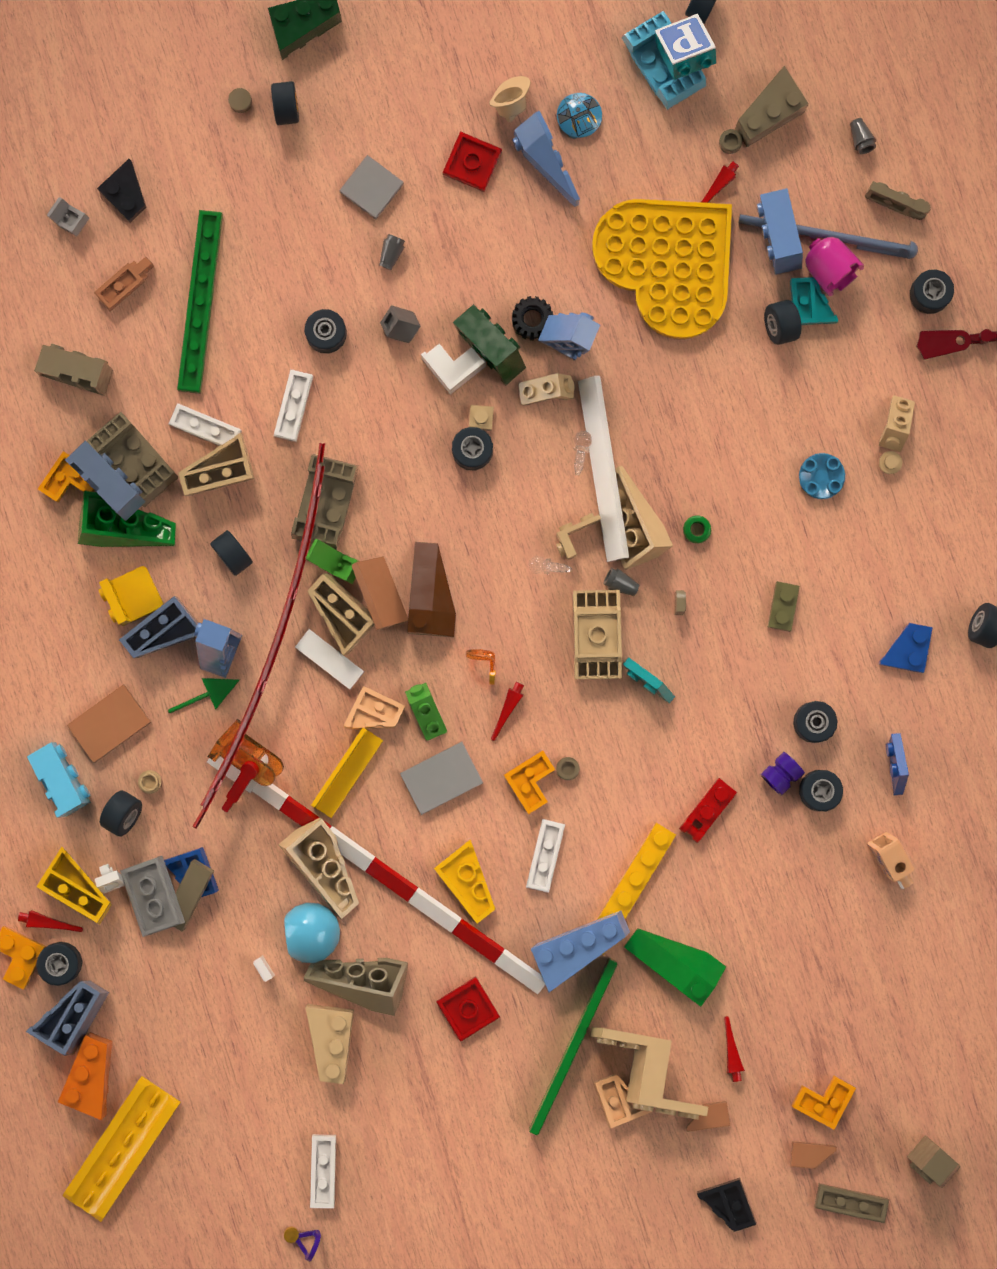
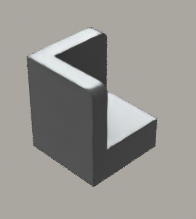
(400, 324)

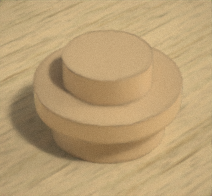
(890, 462)
(149, 782)

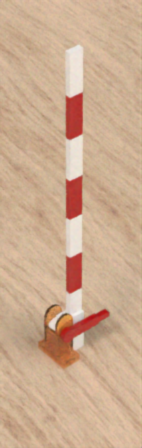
(255, 771)

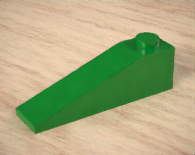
(105, 528)
(684, 967)

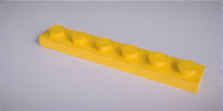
(639, 871)

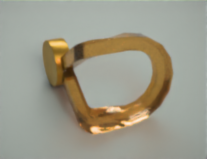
(473, 654)

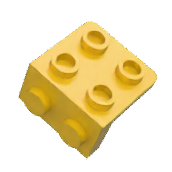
(130, 596)

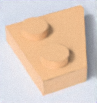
(374, 711)
(612, 1097)

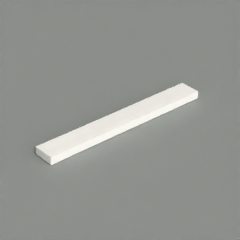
(603, 469)

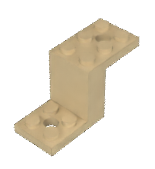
(648, 1073)

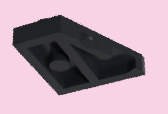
(124, 191)
(730, 1203)

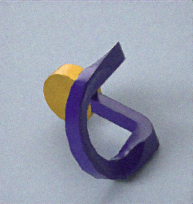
(292, 1235)

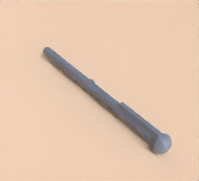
(863, 243)

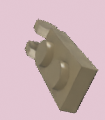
(897, 201)

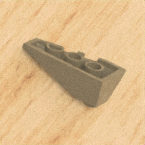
(368, 984)

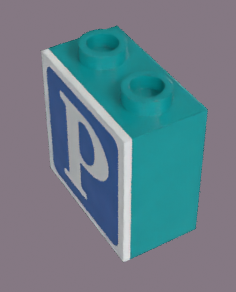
(685, 46)

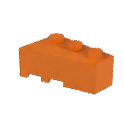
(88, 1079)

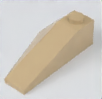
(643, 528)
(318, 858)

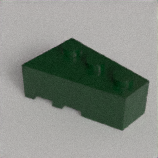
(302, 21)
(490, 343)

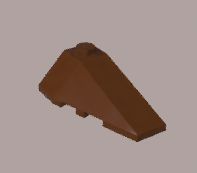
(430, 597)

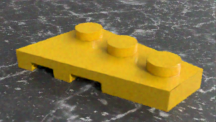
(466, 881)

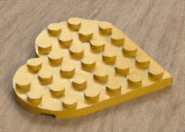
(671, 258)

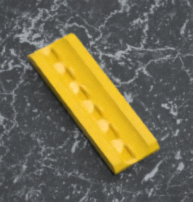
(121, 1148)

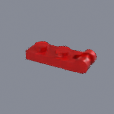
(708, 809)

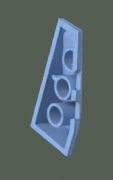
(536, 146)

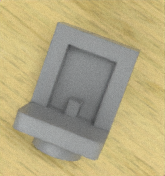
(67, 217)

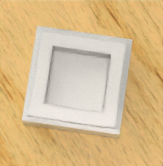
(263, 968)

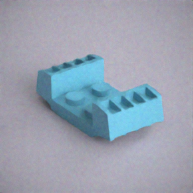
(643, 49)

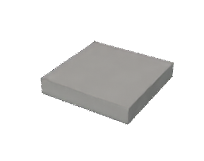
(371, 187)

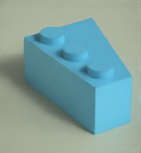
(59, 779)

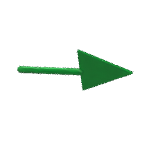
(216, 689)

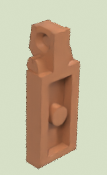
(123, 283)

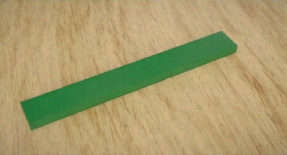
(200, 301)
(573, 1046)

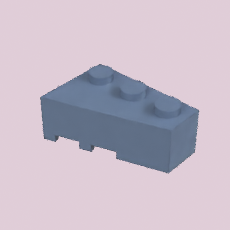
(106, 481)
(161, 629)
(70, 1019)

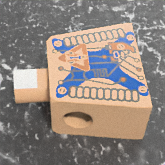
(892, 859)

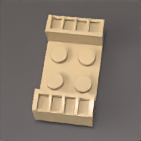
(597, 634)

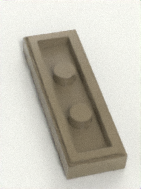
(192, 889)
(851, 1203)

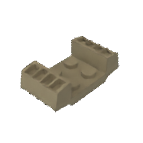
(134, 457)
(333, 501)

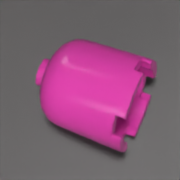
(832, 264)

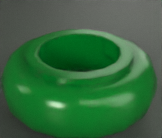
(687, 529)

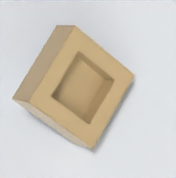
(481, 417)

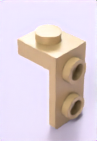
(546, 388)
(898, 424)
(565, 546)

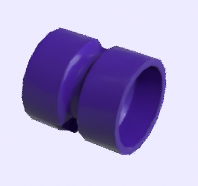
(781, 774)

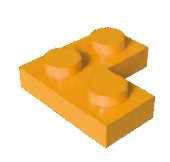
(60, 478)
(524, 779)
(24, 955)
(825, 1108)

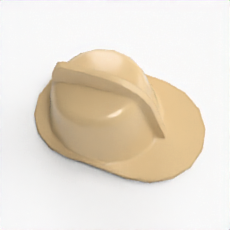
(511, 97)

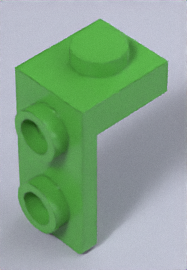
(332, 561)
(426, 711)

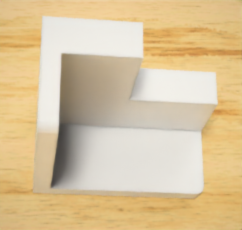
(453, 373)

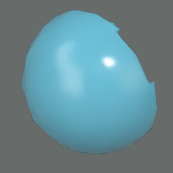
(311, 932)

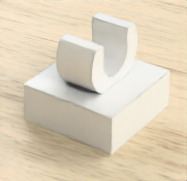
(109, 880)

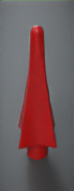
(724, 177)
(512, 699)
(38, 920)
(734, 1062)

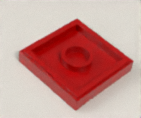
(472, 161)
(468, 1009)

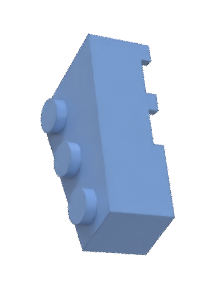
(781, 231)
(570, 333)

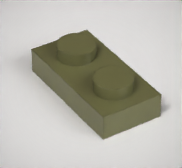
(783, 606)

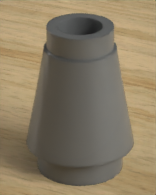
(862, 137)
(391, 251)
(620, 581)

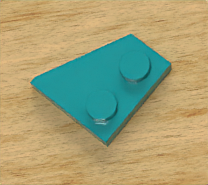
(811, 302)
(651, 683)

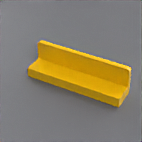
(347, 772)

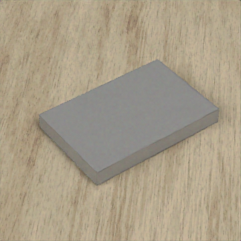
(441, 778)
(152, 896)

